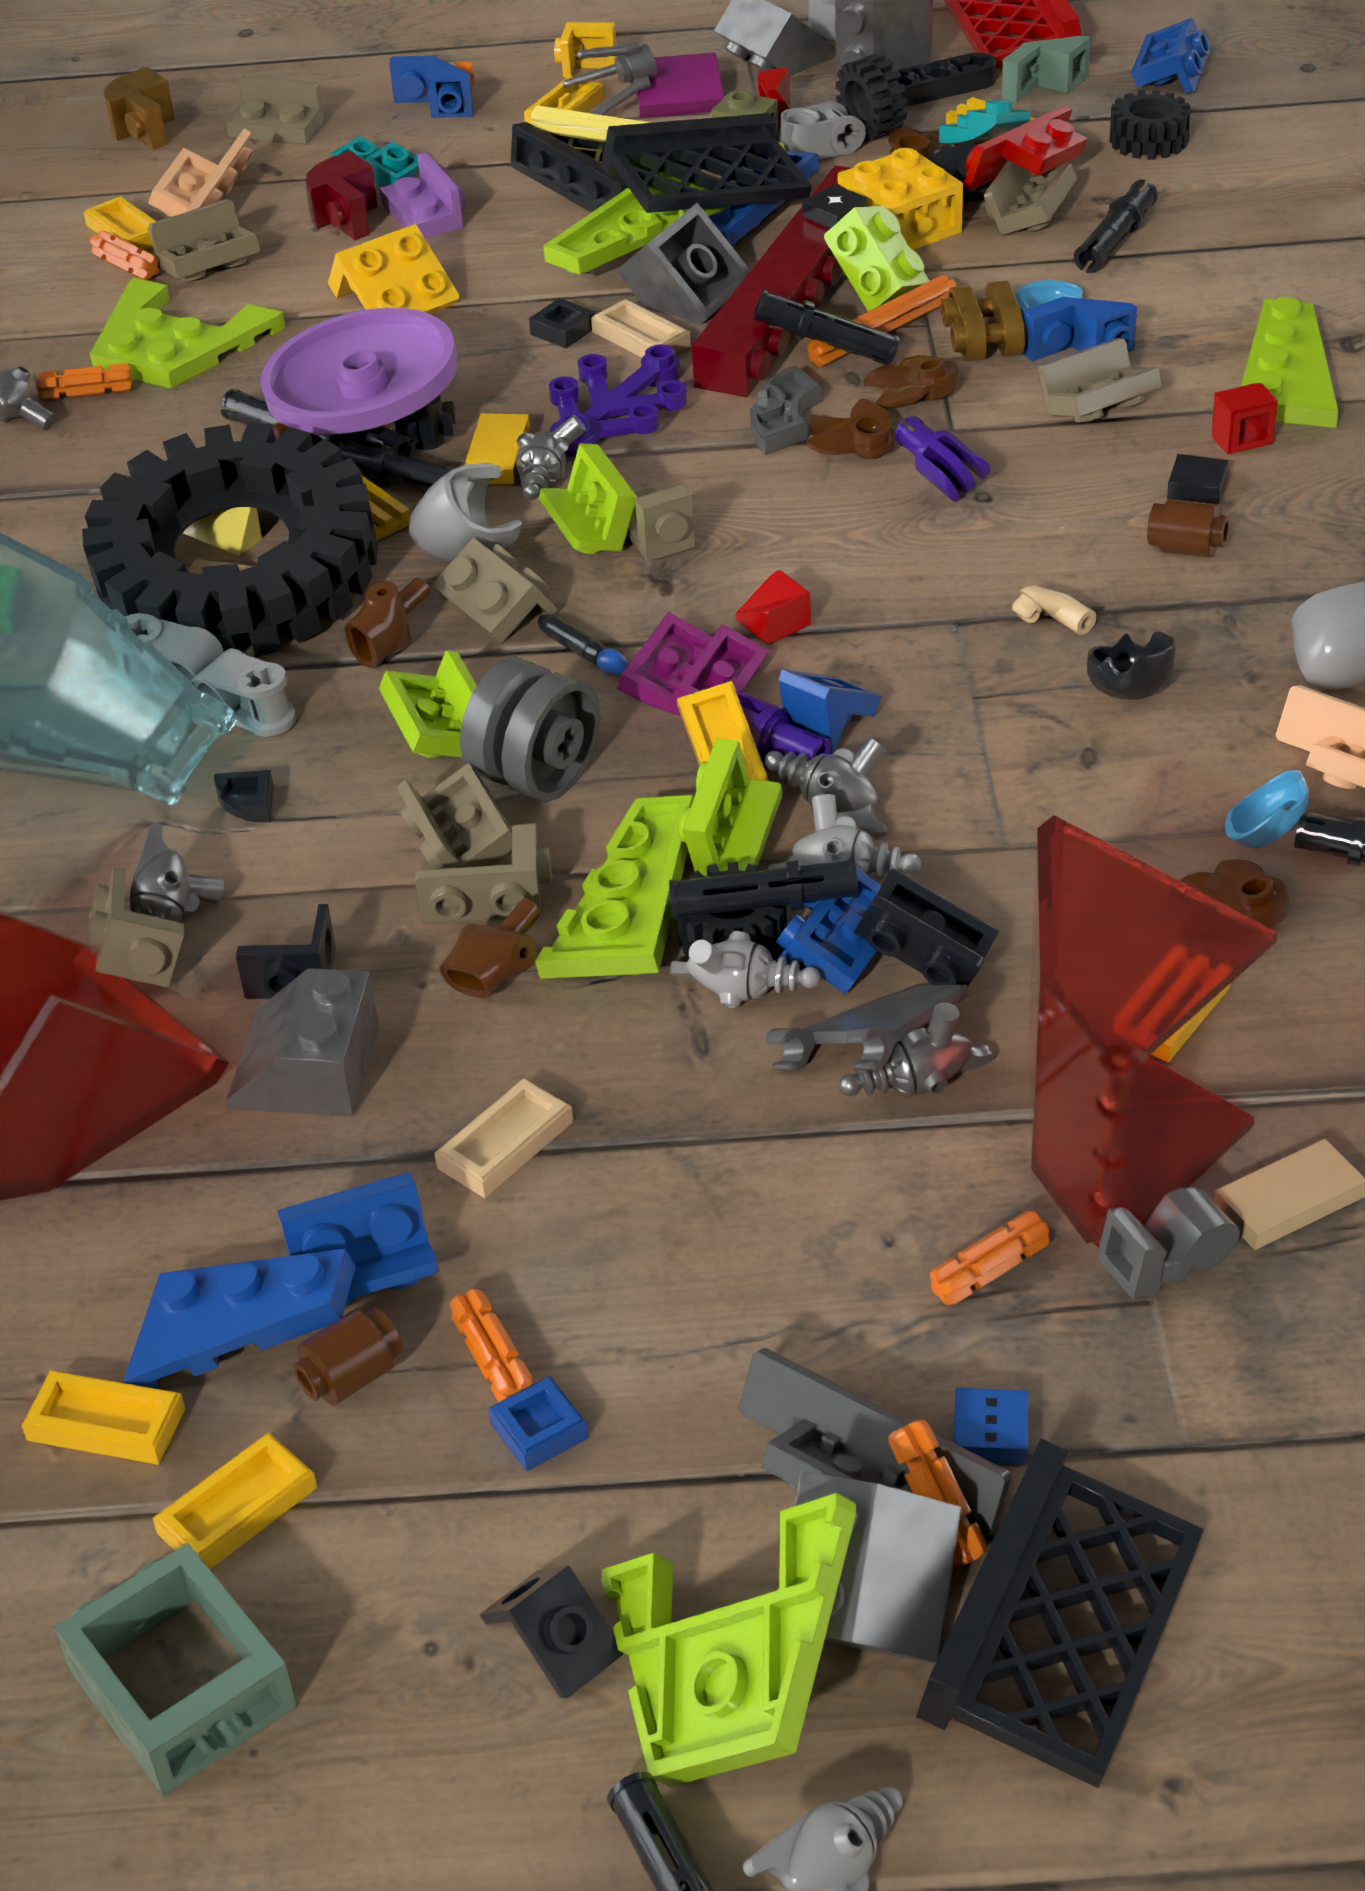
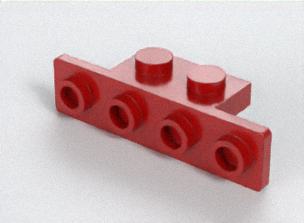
(1033, 146)

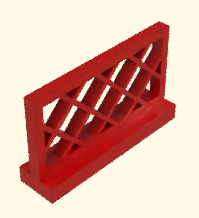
(1052, 20)

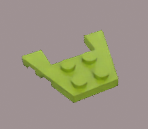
(168, 347)
(738, 1677)

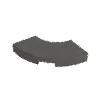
(780, 407)

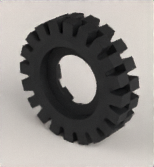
(305, 485)

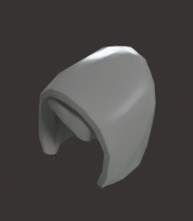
(455, 513)
(1331, 637)

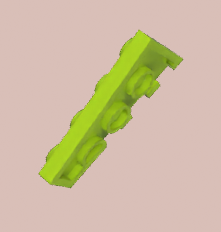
(611, 232)
(1292, 363)
(626, 901)

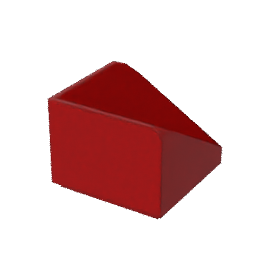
(775, 85)
(1244, 418)
(776, 609)

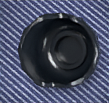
(1132, 669)

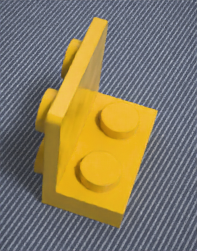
(914, 190)
(394, 273)

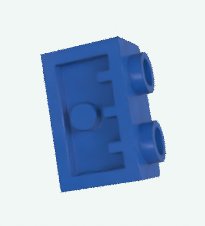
(1172, 51)
(828, 936)
(375, 1224)

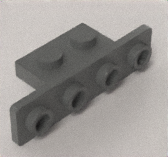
(848, 1436)

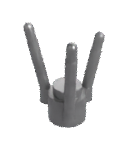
(634, 66)

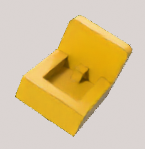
(584, 36)

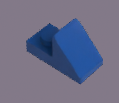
(824, 703)

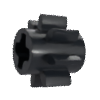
(429, 424)

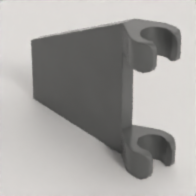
(875, 1025)

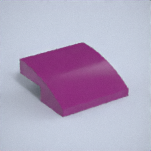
(682, 86)
(687, 660)

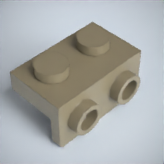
(1027, 200)
(201, 240)
(1094, 380)
(491, 590)
(458, 821)

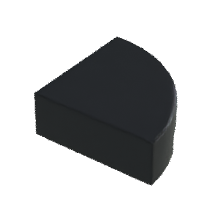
(246, 794)

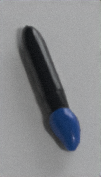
(608, 660)

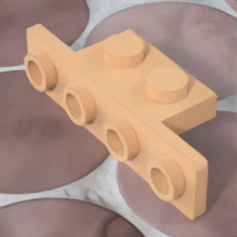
(199, 182)
(1329, 731)

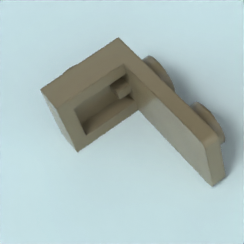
(662, 522)
(486, 890)
(131, 942)

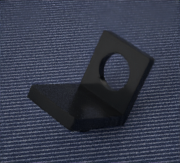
(270, 968)
(558, 1627)

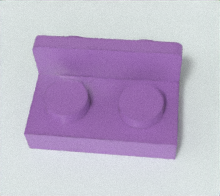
(427, 201)

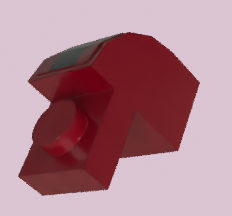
(341, 194)

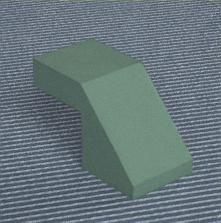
(1050, 64)

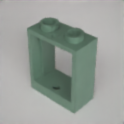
(185, 1735)

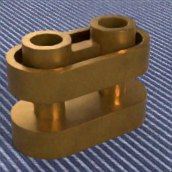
(967, 328)

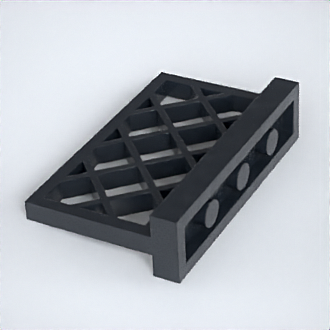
(711, 144)
(564, 165)
(996, 1602)

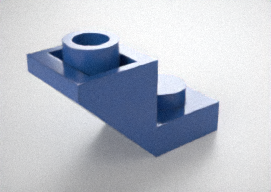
(433, 82)
(1076, 324)

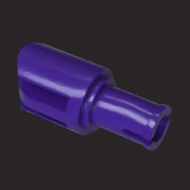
(941, 457)
(774, 732)

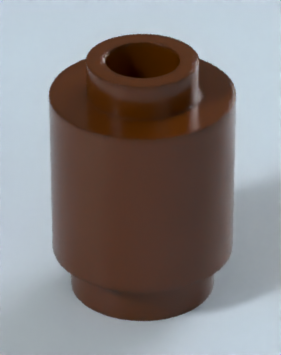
(1188, 527)
(347, 1355)

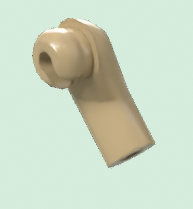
(1057, 605)

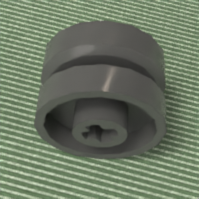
(530, 728)

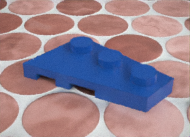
(229, 1306)

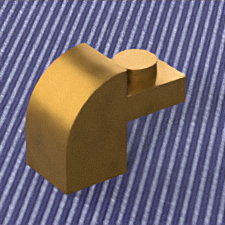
(139, 107)

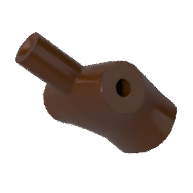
(382, 622)
(490, 953)

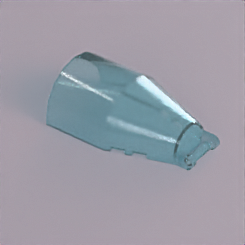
(87, 692)

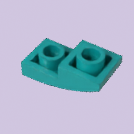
(984, 123)
(388, 163)

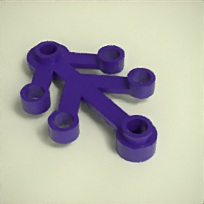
(658, 369)

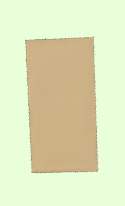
(638, 329)
(504, 1137)
(1290, 1193)

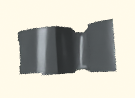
(1180, 1235)

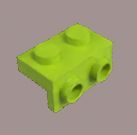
(875, 255)
(594, 506)
(430, 706)
(729, 811)

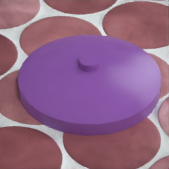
(359, 370)

